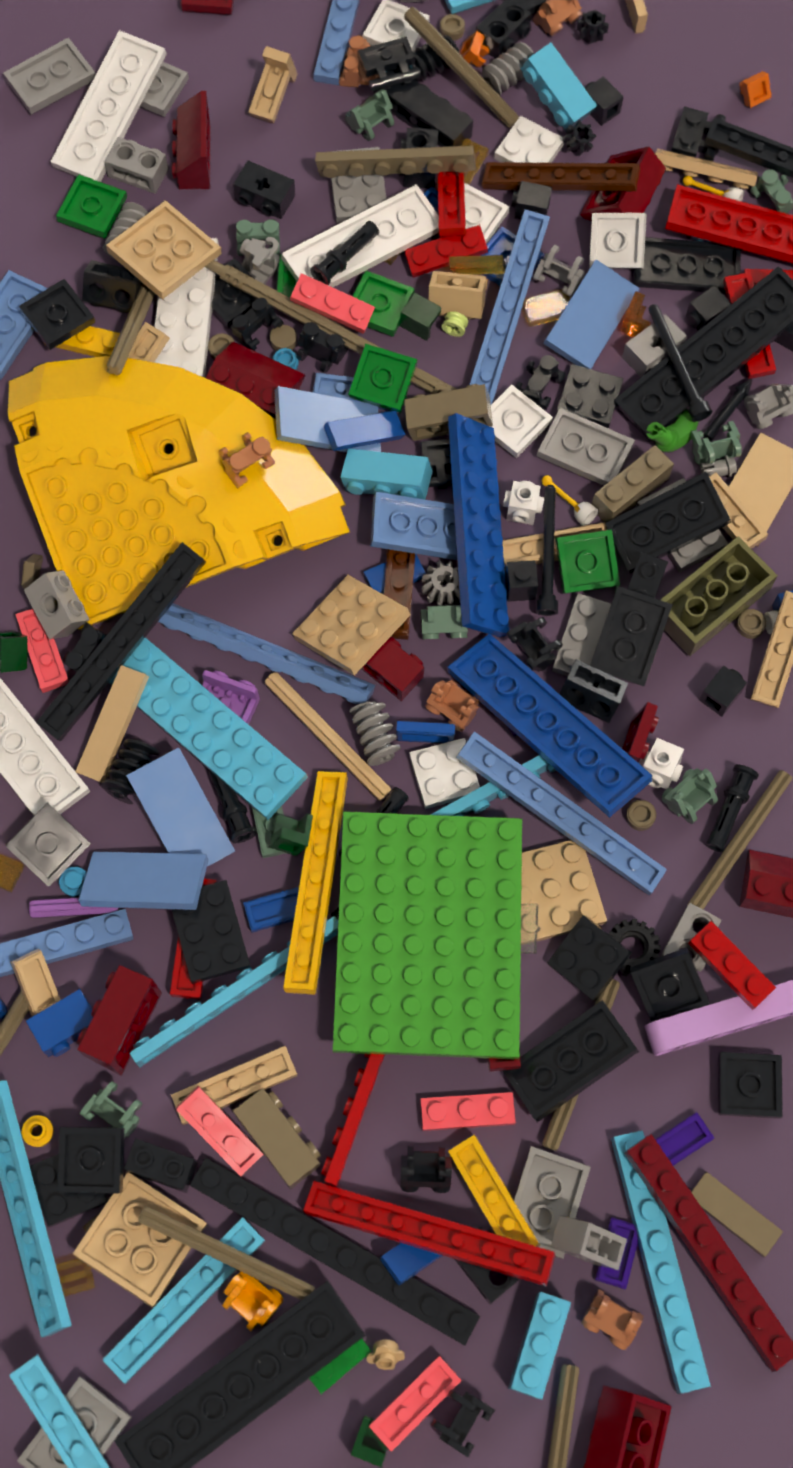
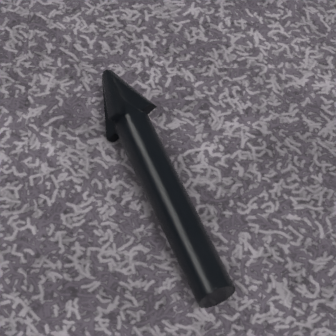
(739, 394)

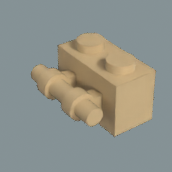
(458, 293)

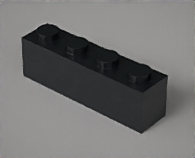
(425, 110)

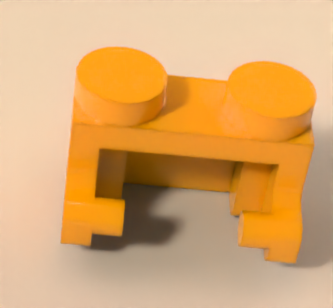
(252, 1299)

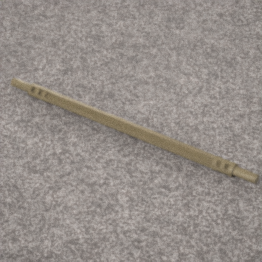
(304, 315)

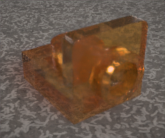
(633, 320)

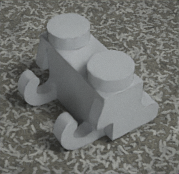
(260, 260)
(560, 271)
(769, 403)

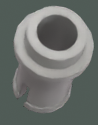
(722, 467)

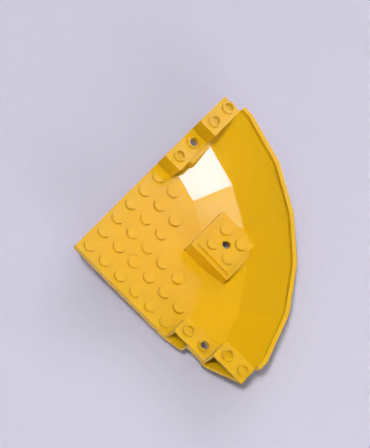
(123, 505)

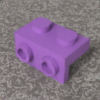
(239, 696)

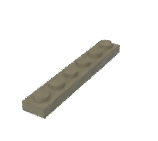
(396, 161)

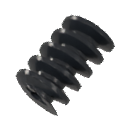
(428, 60)
(131, 758)

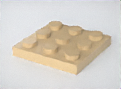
(163, 249)
(351, 624)
(562, 885)
(130, 1251)

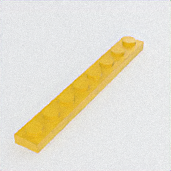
(316, 884)

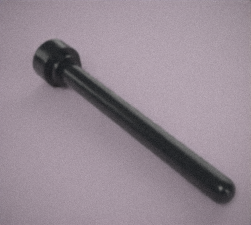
(698, 407)
(547, 603)

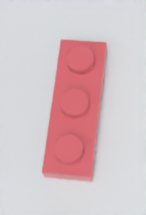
(332, 303)
(42, 652)
(467, 1111)
(219, 1131)
(414, 1403)

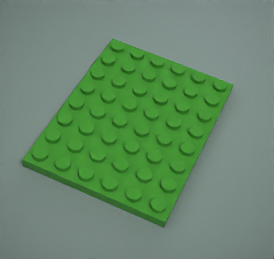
(429, 936)

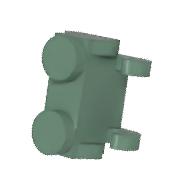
(370, 114)
(775, 189)
(258, 231)
(709, 451)
(442, 620)
(691, 794)
(111, 1112)

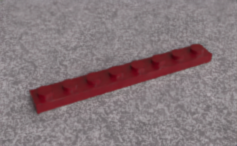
(711, 1252)

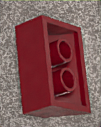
(192, 143)
(628, 201)
(253, 375)
(768, 884)
(119, 1019)
(627, 1431)

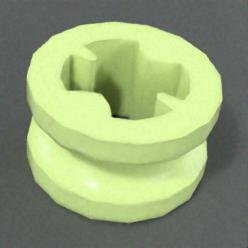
(455, 324)

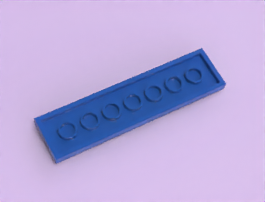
(478, 526)
(550, 725)

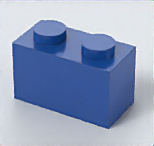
(61, 1023)

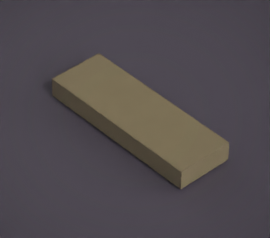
(736, 1215)

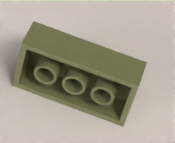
(716, 595)

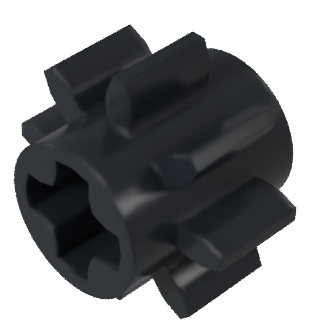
(592, 26)
(584, 132)

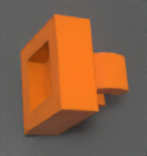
(473, 48)
(756, 89)

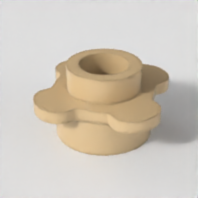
(385, 1354)

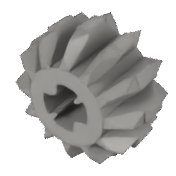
(434, 580)

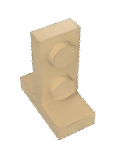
(274, 80)

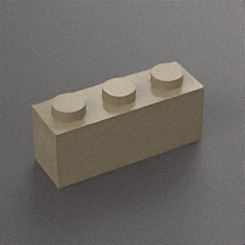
(429, 414)
(633, 484)
(278, 1137)

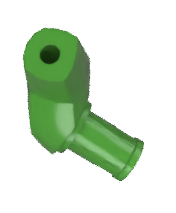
(673, 436)

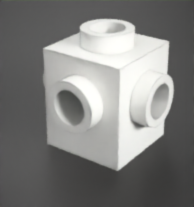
(523, 502)
(663, 763)

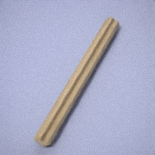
(327, 736)

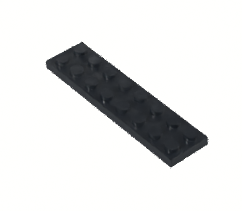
(712, 353)
(243, 1384)

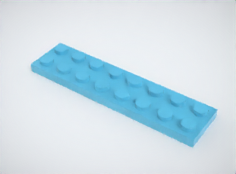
(214, 732)

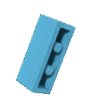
(558, 86)
(386, 473)
(539, 1345)

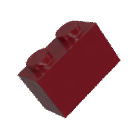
(395, 669)

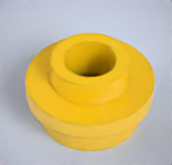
(46, 1135)

